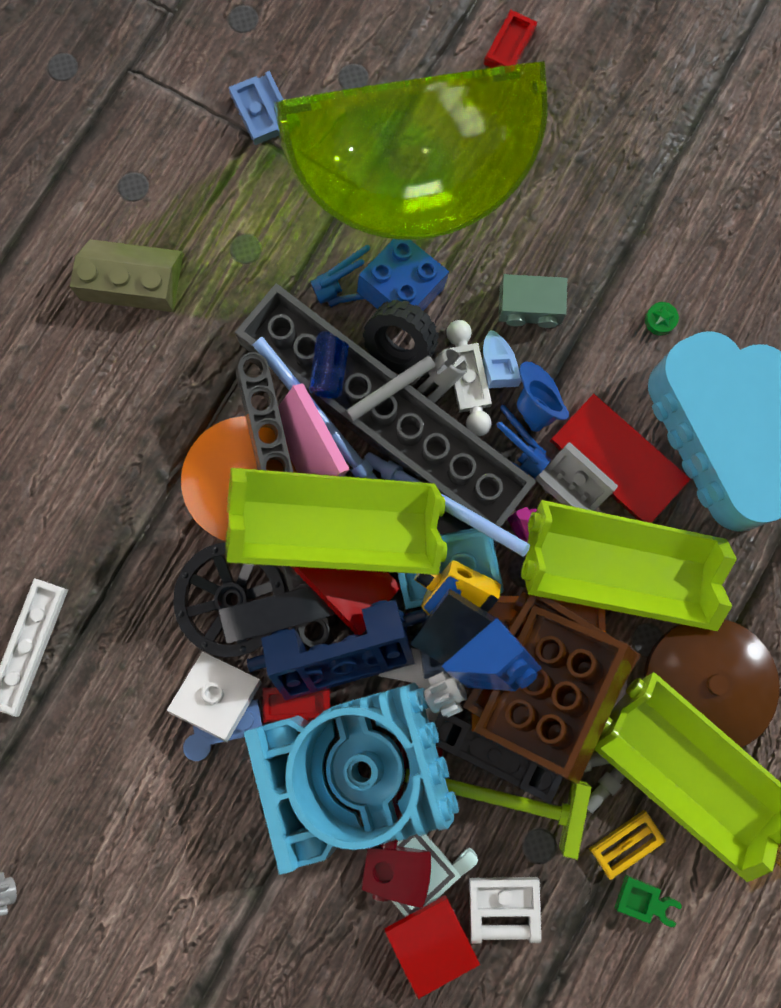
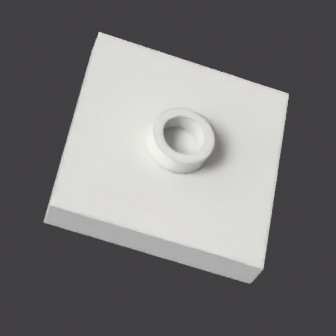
(214, 696)

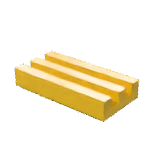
(619, 833)

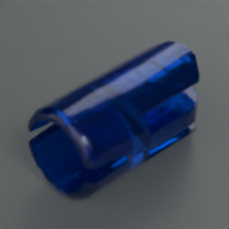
(328, 366)

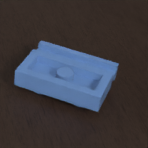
(255, 105)

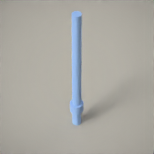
(360, 467)
(393, 471)

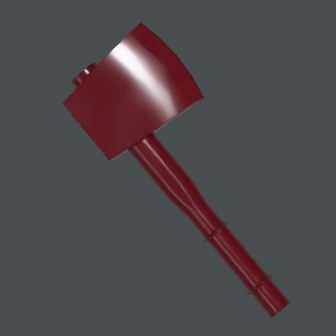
(397, 871)

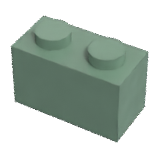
(532, 300)

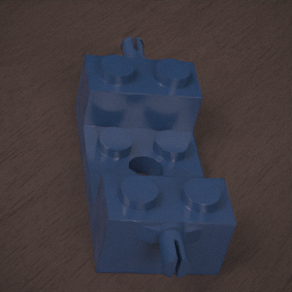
(324, 666)

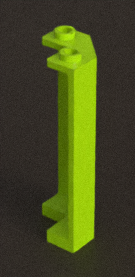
(333, 522)
(627, 566)
(696, 775)

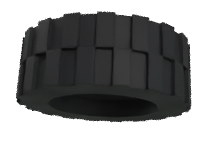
(408, 318)

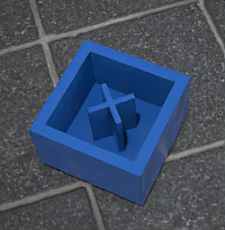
(402, 274)

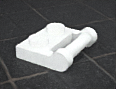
(505, 899)

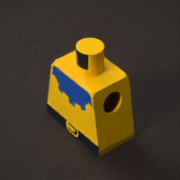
(463, 580)

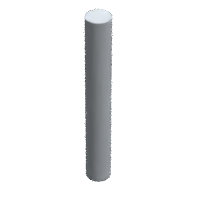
(390, 388)

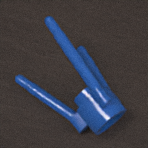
(327, 285)
(533, 458)

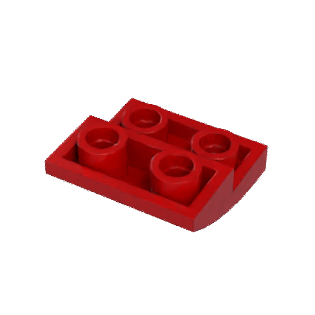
(431, 947)

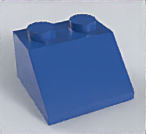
(493, 661)

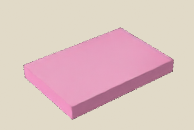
(308, 437)

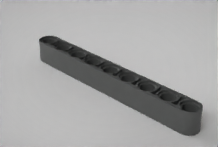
(277, 450)

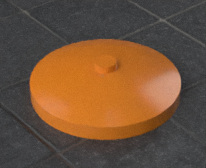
(208, 468)

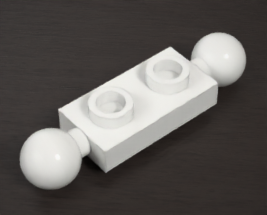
(472, 388)

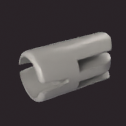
(442, 375)

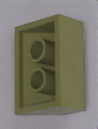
(127, 275)

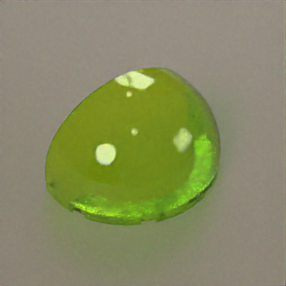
(419, 150)

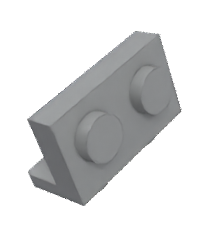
(576, 480)

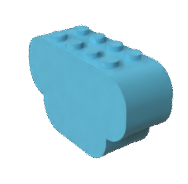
(725, 424)

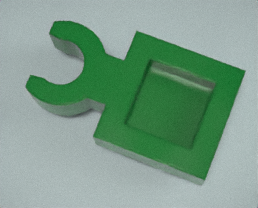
(642, 901)

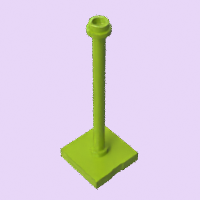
(569, 815)

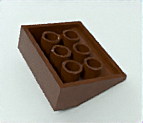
(568, 703)

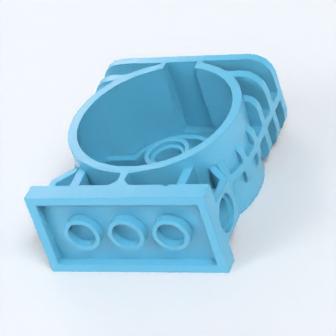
(297, 803)

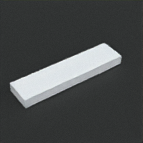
(28, 644)

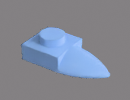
(499, 362)

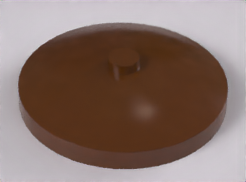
(720, 674)

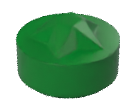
(661, 318)

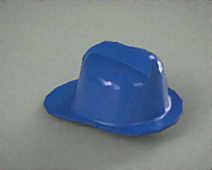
(539, 398)

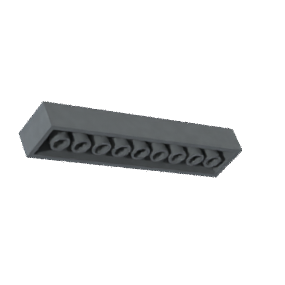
(401, 428)

